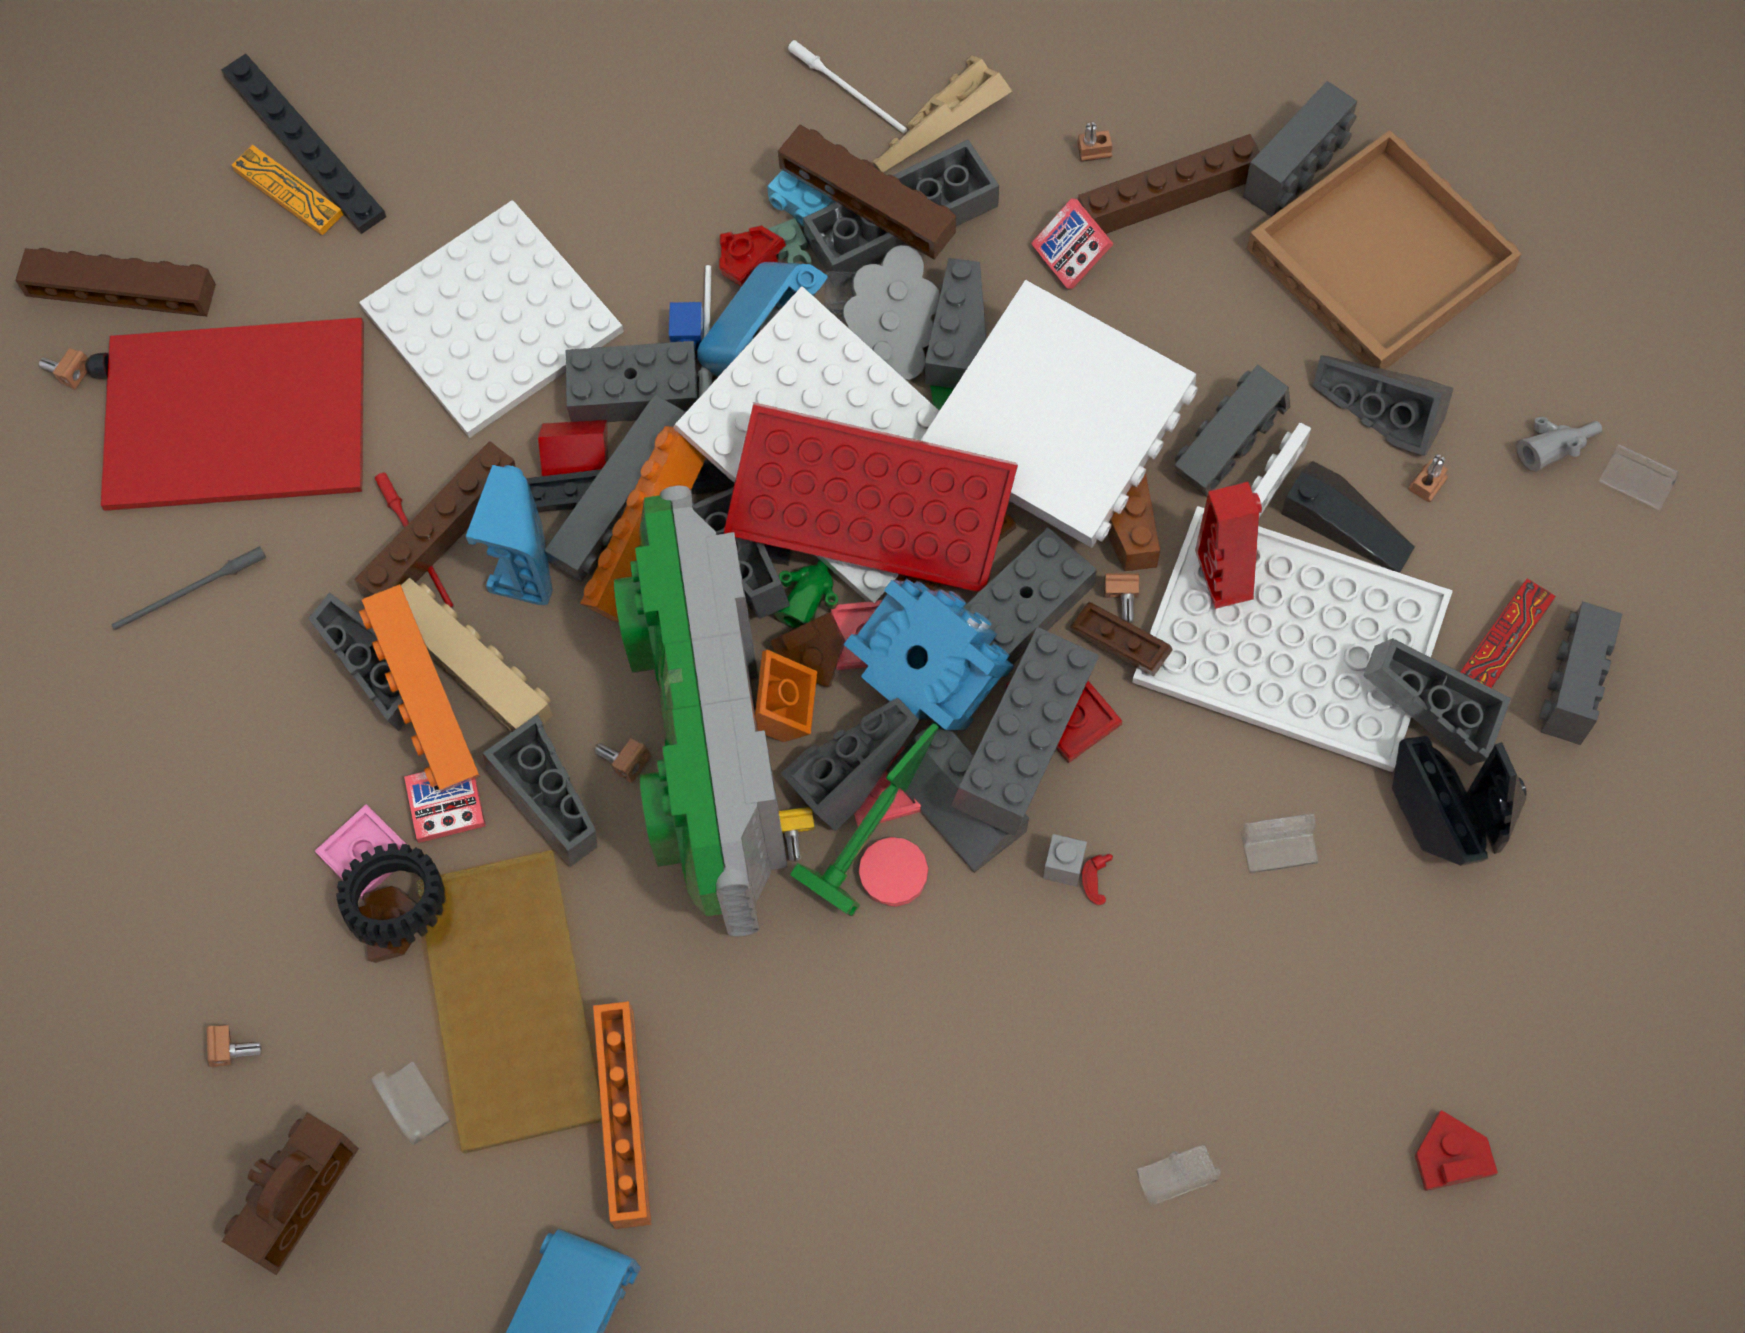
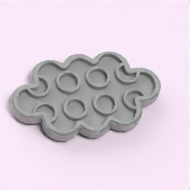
(894, 310)

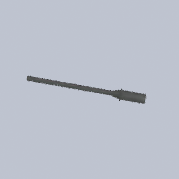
(230, 568)

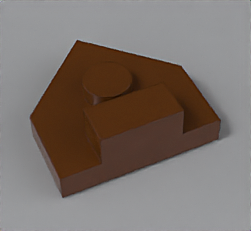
(814, 646)
(385, 905)

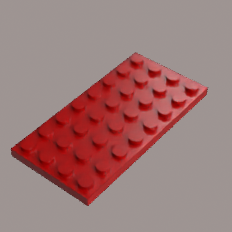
(869, 497)

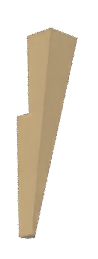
(956, 103)

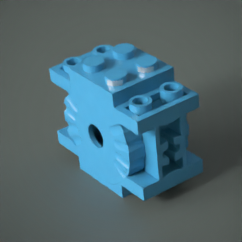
(958, 647)

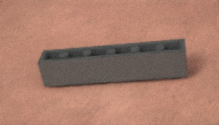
(591, 522)

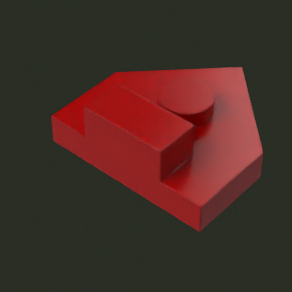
(746, 250)
(1453, 1154)

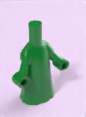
(806, 595)

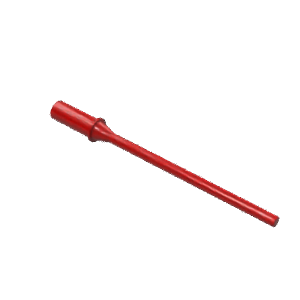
(394, 502)

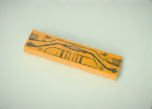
(287, 190)

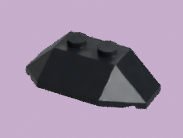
(1437, 804)

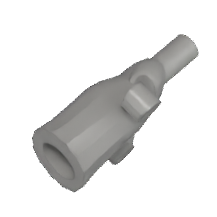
(1554, 443)

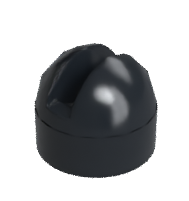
(97, 365)

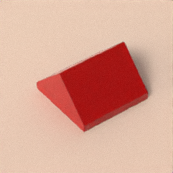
(573, 446)

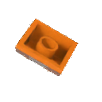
(784, 697)

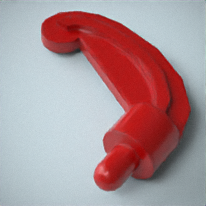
(1090, 877)

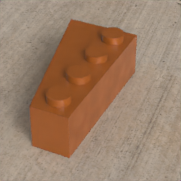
(1135, 532)

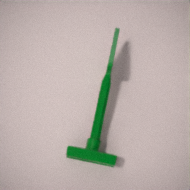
(829, 883)

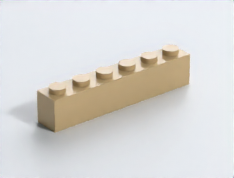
(472, 664)

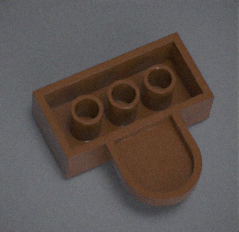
(289, 1192)

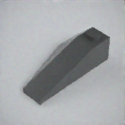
(1393, 403)
(846, 769)

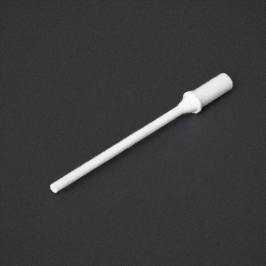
(815, 63)
(705, 375)

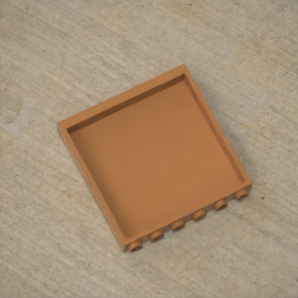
(1383, 251)

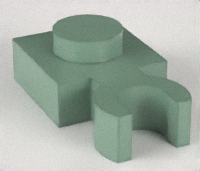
(794, 241)

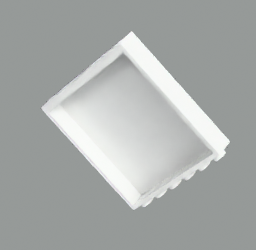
(1066, 405)

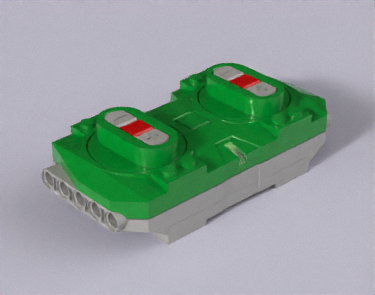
(715, 787)

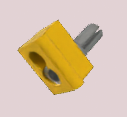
(792, 823)

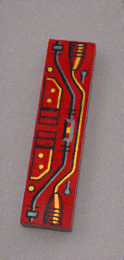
(1508, 633)

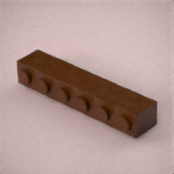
(1171, 185)
(867, 191)
(116, 281)
(433, 528)

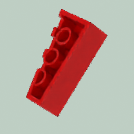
(1229, 543)

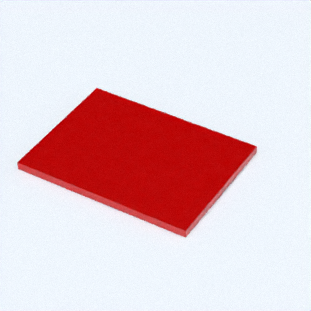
(234, 414)

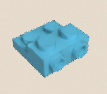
(796, 197)

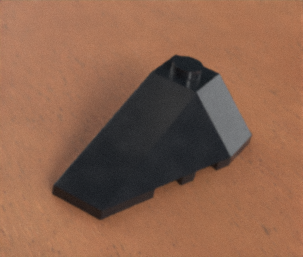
(1340, 513)
(1498, 797)

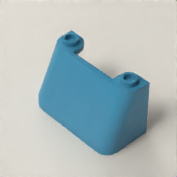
(766, 287)
(514, 533)
(573, 1287)

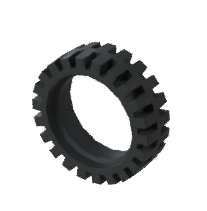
(376, 865)

